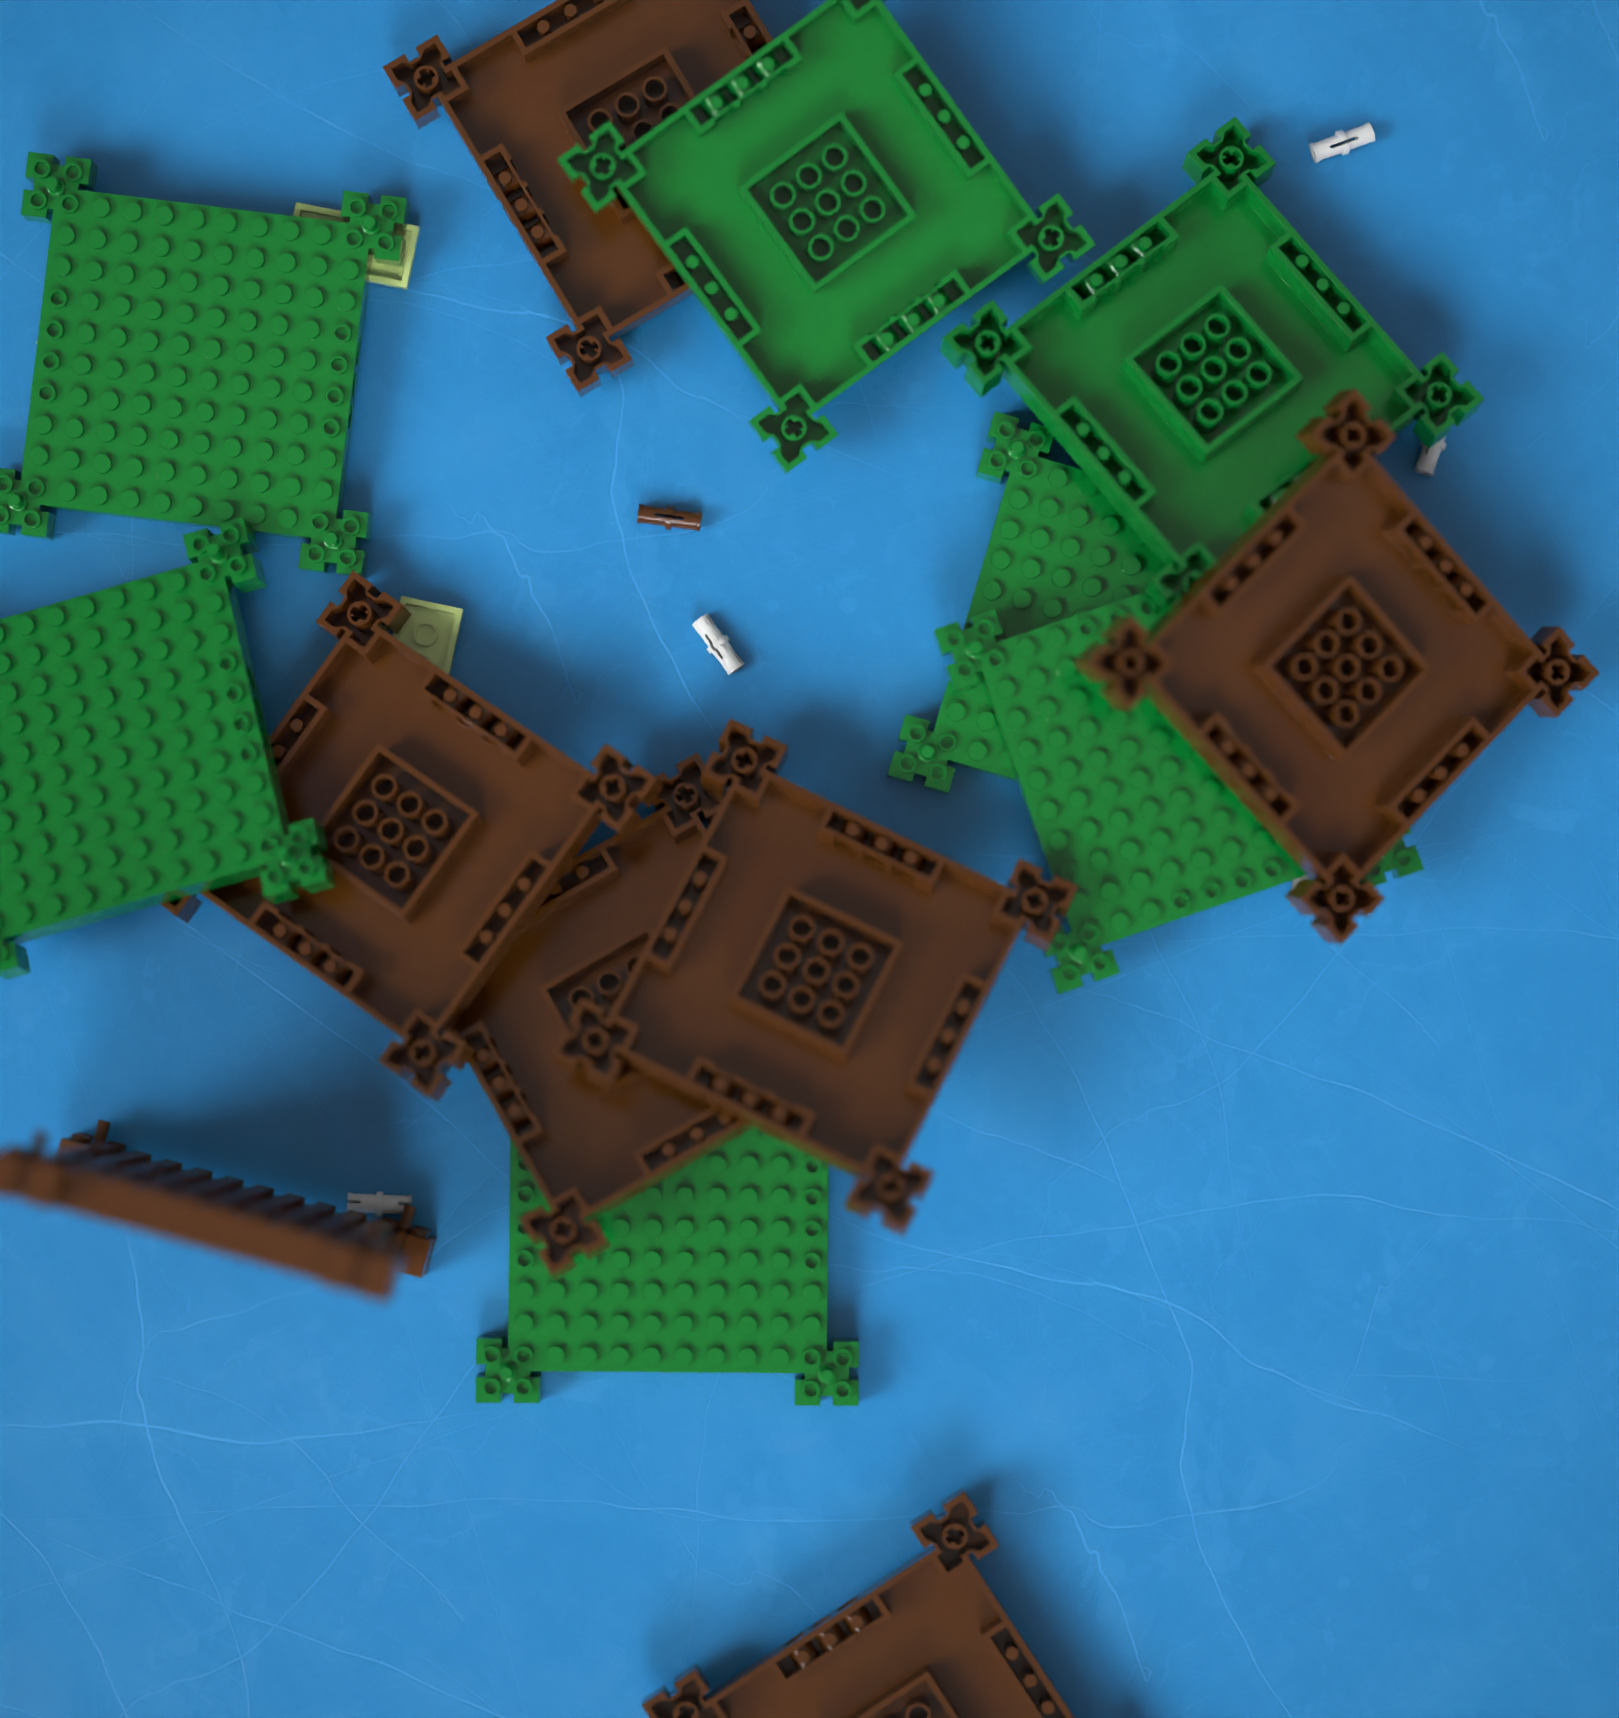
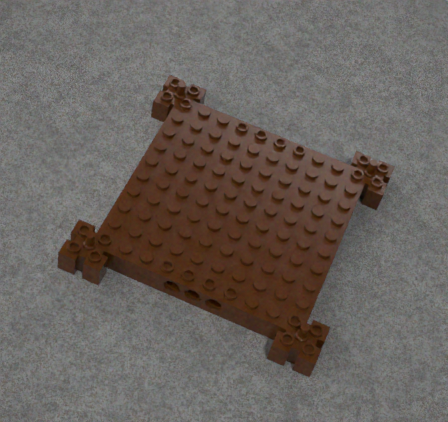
(545, 91)
(1338, 666)
(435, 829)
(584, 940)
(815, 976)
(216, 1213)
(906, 1647)

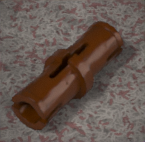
(648, 513)

